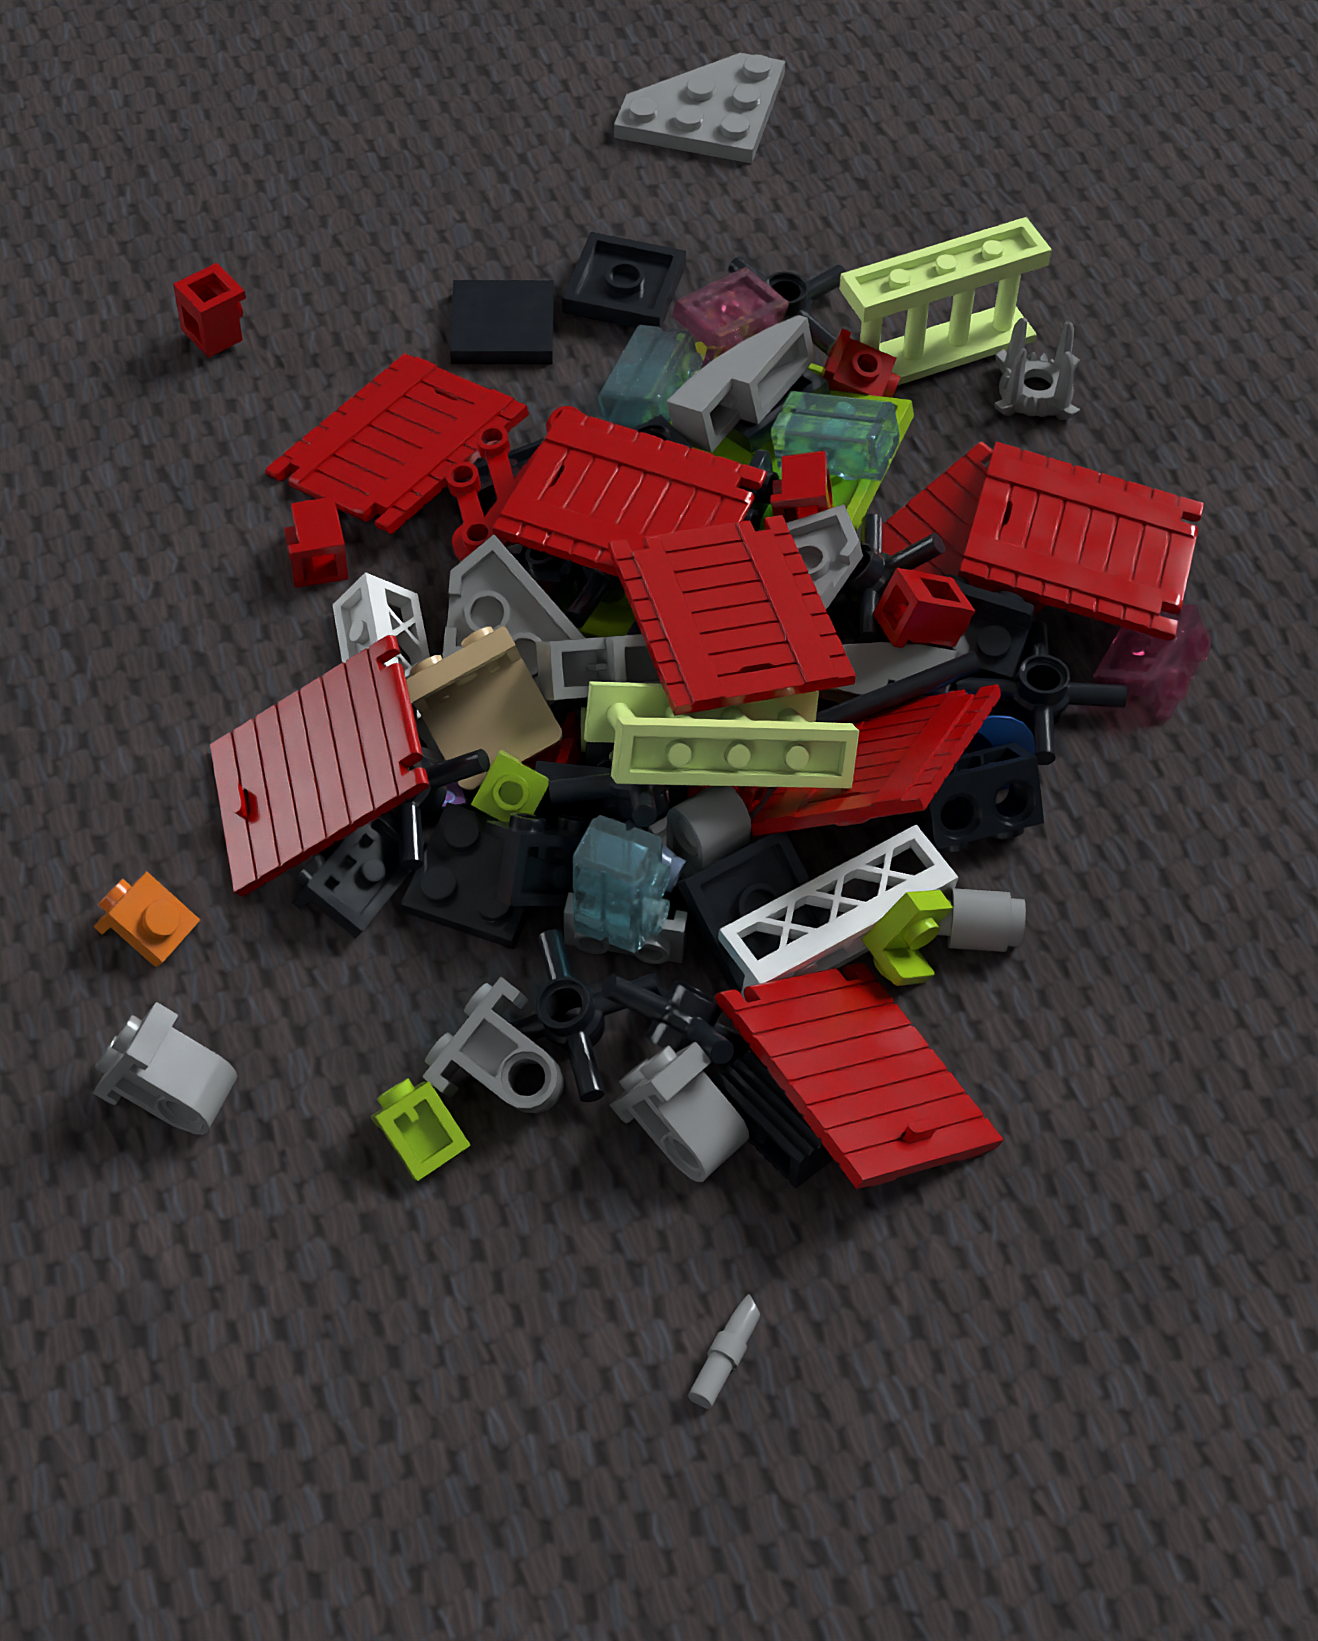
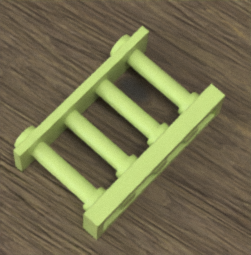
(941, 272)
(726, 746)

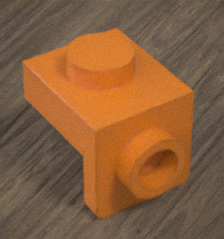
(146, 917)

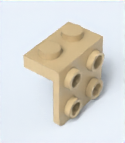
(483, 701)

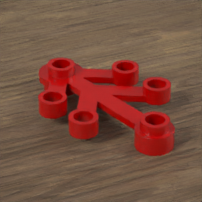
(475, 525)

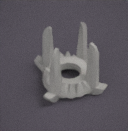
(1058, 372)

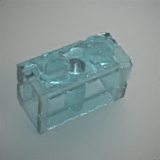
(648, 375)
(852, 432)
(619, 884)

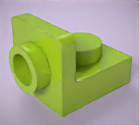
(510, 788)
(904, 930)
(419, 1127)

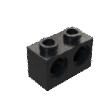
(975, 784)

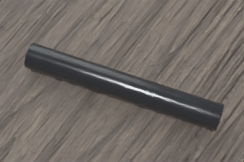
(902, 690)

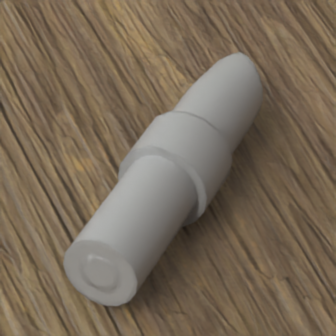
(725, 1353)

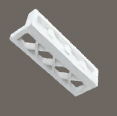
(365, 618)
(841, 937)

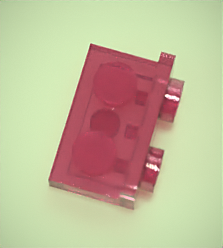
(730, 311)
(1157, 665)

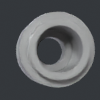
(984, 920)

